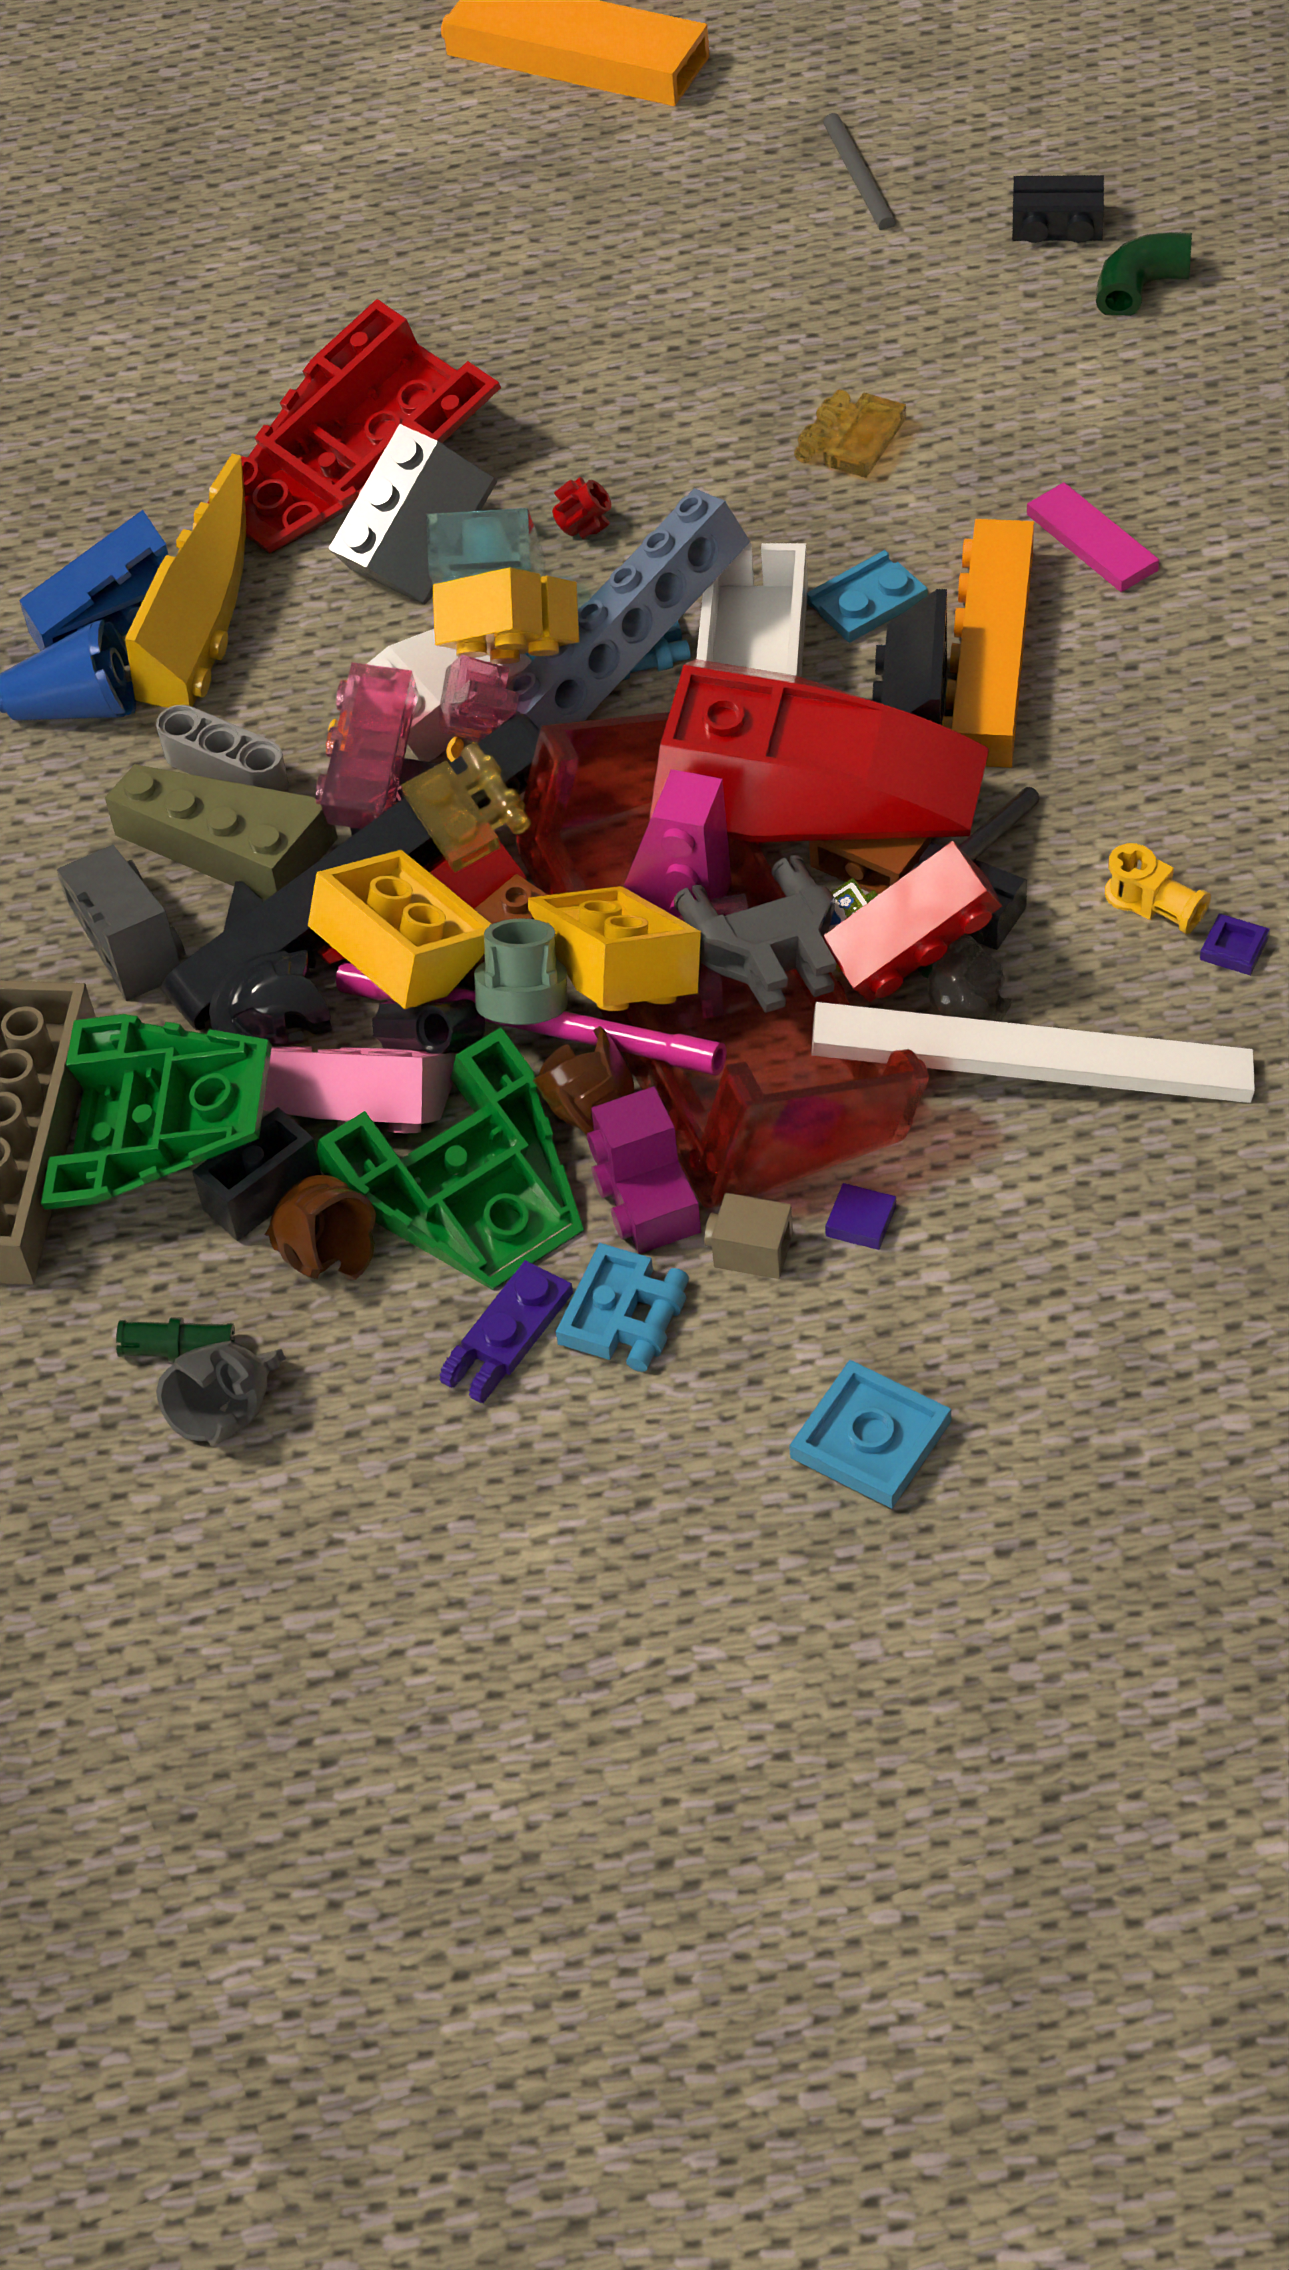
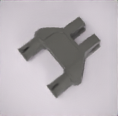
(770, 937)

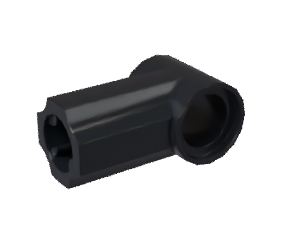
(428, 1027)

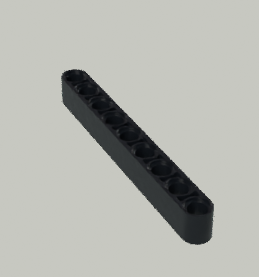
(283, 918)

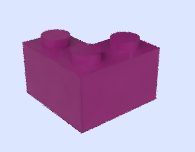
(641, 1171)

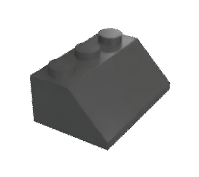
(388, 525)

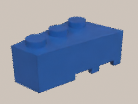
(98, 584)

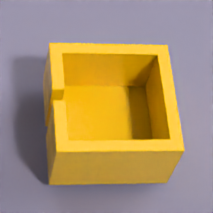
(506, 615)

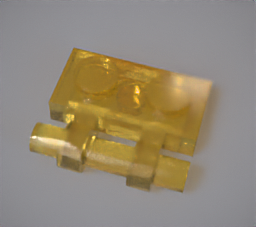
(860, 439)
(453, 817)

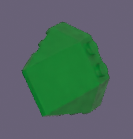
(154, 1104)

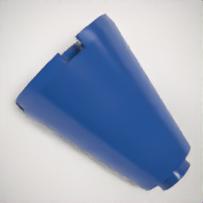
(71, 679)

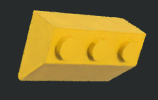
(398, 926)

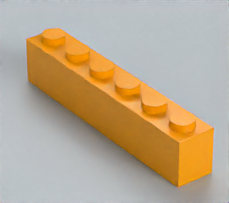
(992, 636)

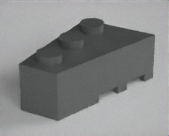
(122, 920)

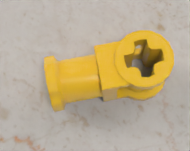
(1152, 888)

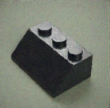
(915, 660)

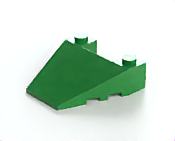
(478, 1187)

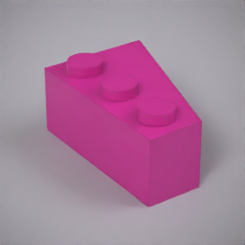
(683, 843)

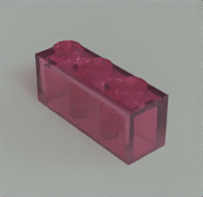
(367, 744)

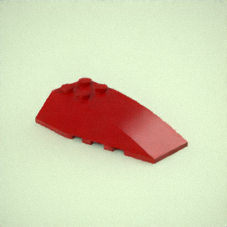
(343, 418)

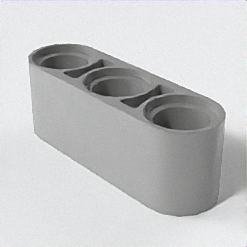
(219, 749)

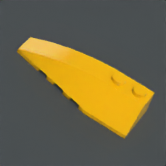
(191, 600)

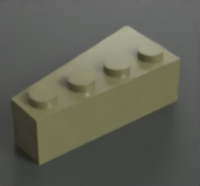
(221, 826)

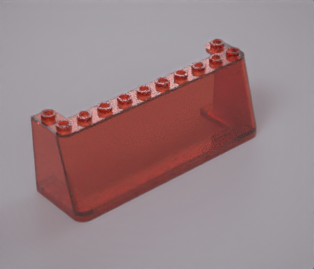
(774, 1104)

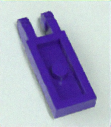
(507, 1329)

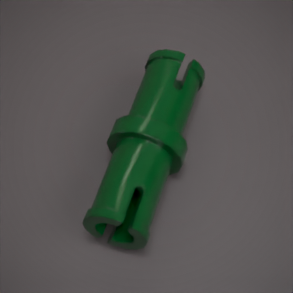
(169, 1338)

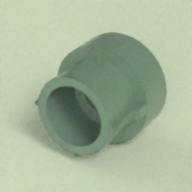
(520, 974)

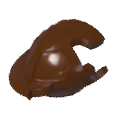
(584, 1081)
(323, 1223)

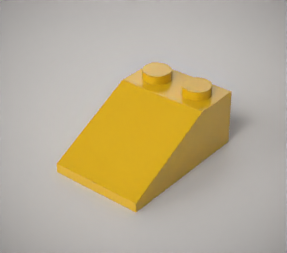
(621, 946)

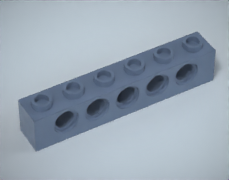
(632, 611)

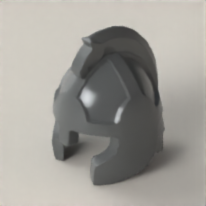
(209, 1378)

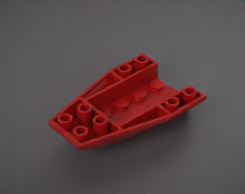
(817, 759)

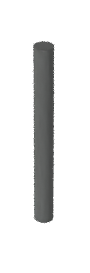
(858, 171)

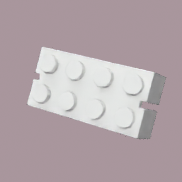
(757, 623)

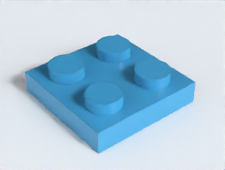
(870, 1433)

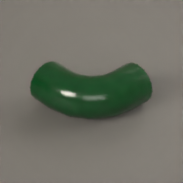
(1138, 263)

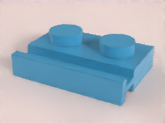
(866, 596)

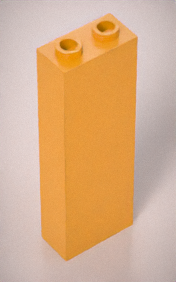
(582, 44)

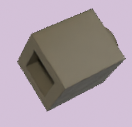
(750, 1235)

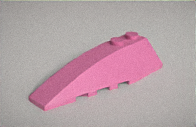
(342, 1083)

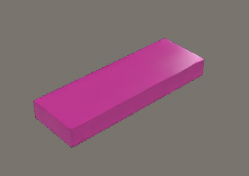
(1092, 537)

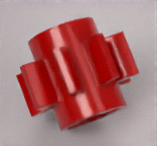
(581, 507)

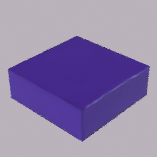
(1234, 944)
(860, 1216)

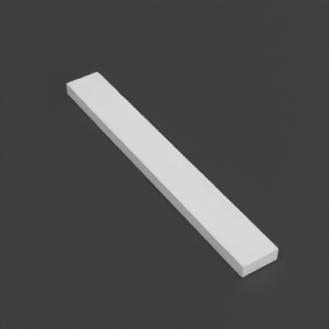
(1036, 1052)

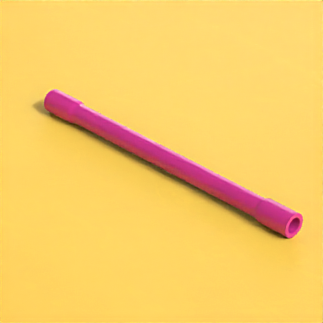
(676, 1049)

